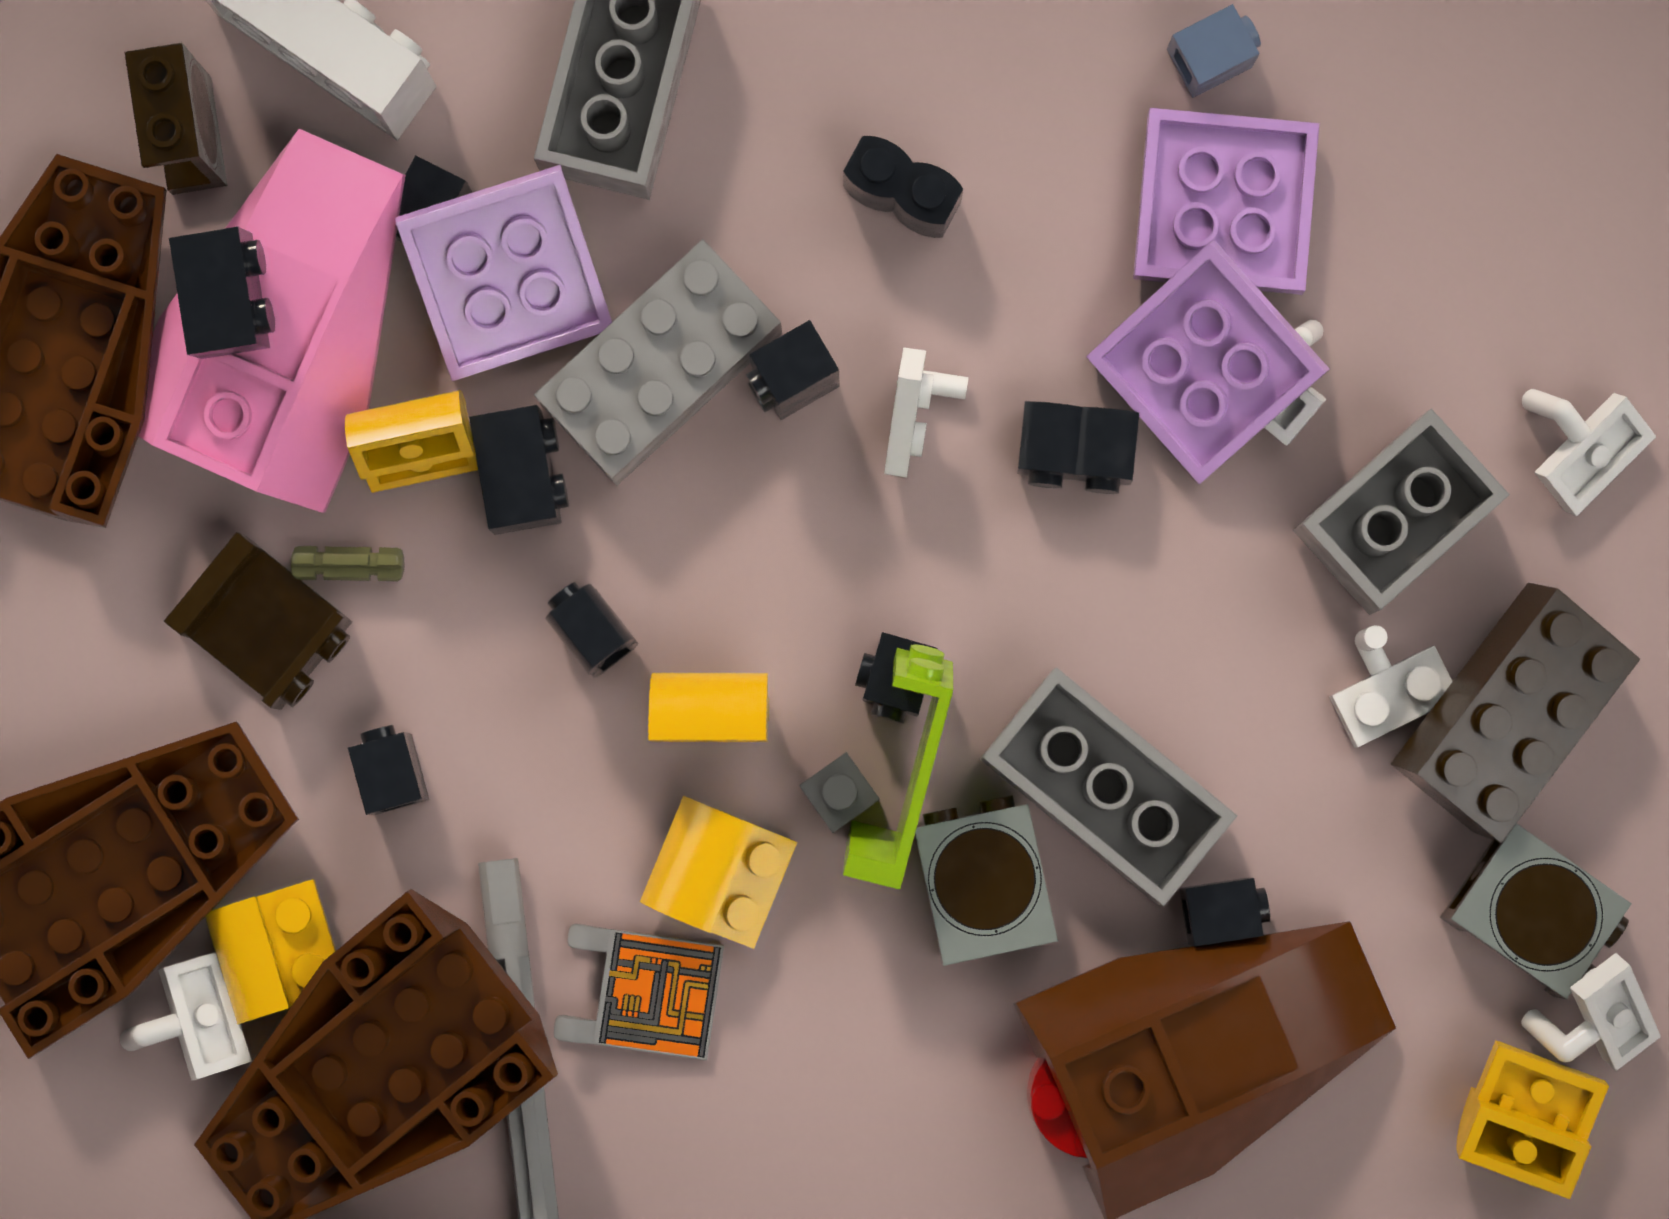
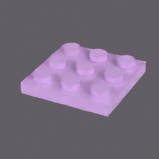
(1227, 183)
(504, 272)
(1207, 362)

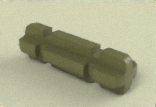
(347, 563)

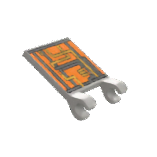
(652, 995)

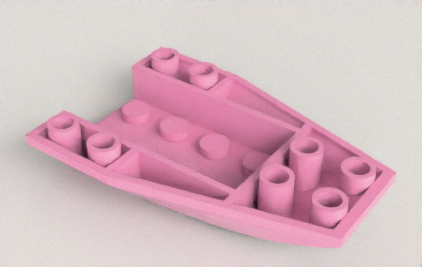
(281, 410)

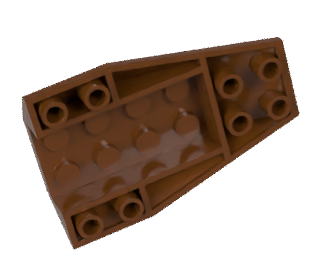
(76, 337)
(120, 870)
(1200, 1051)
(379, 1067)

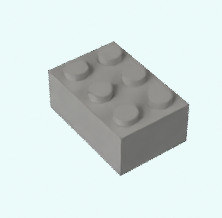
(1401, 512)

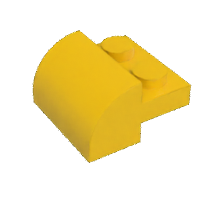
(411, 441)
(708, 707)
(718, 872)
(270, 947)
(1530, 1119)

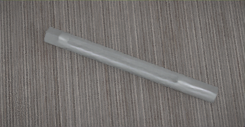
(529, 1121)

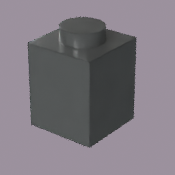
(839, 792)

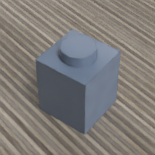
(1214, 50)

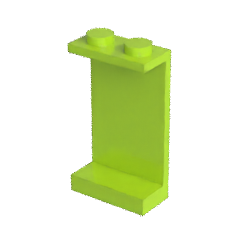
(881, 853)

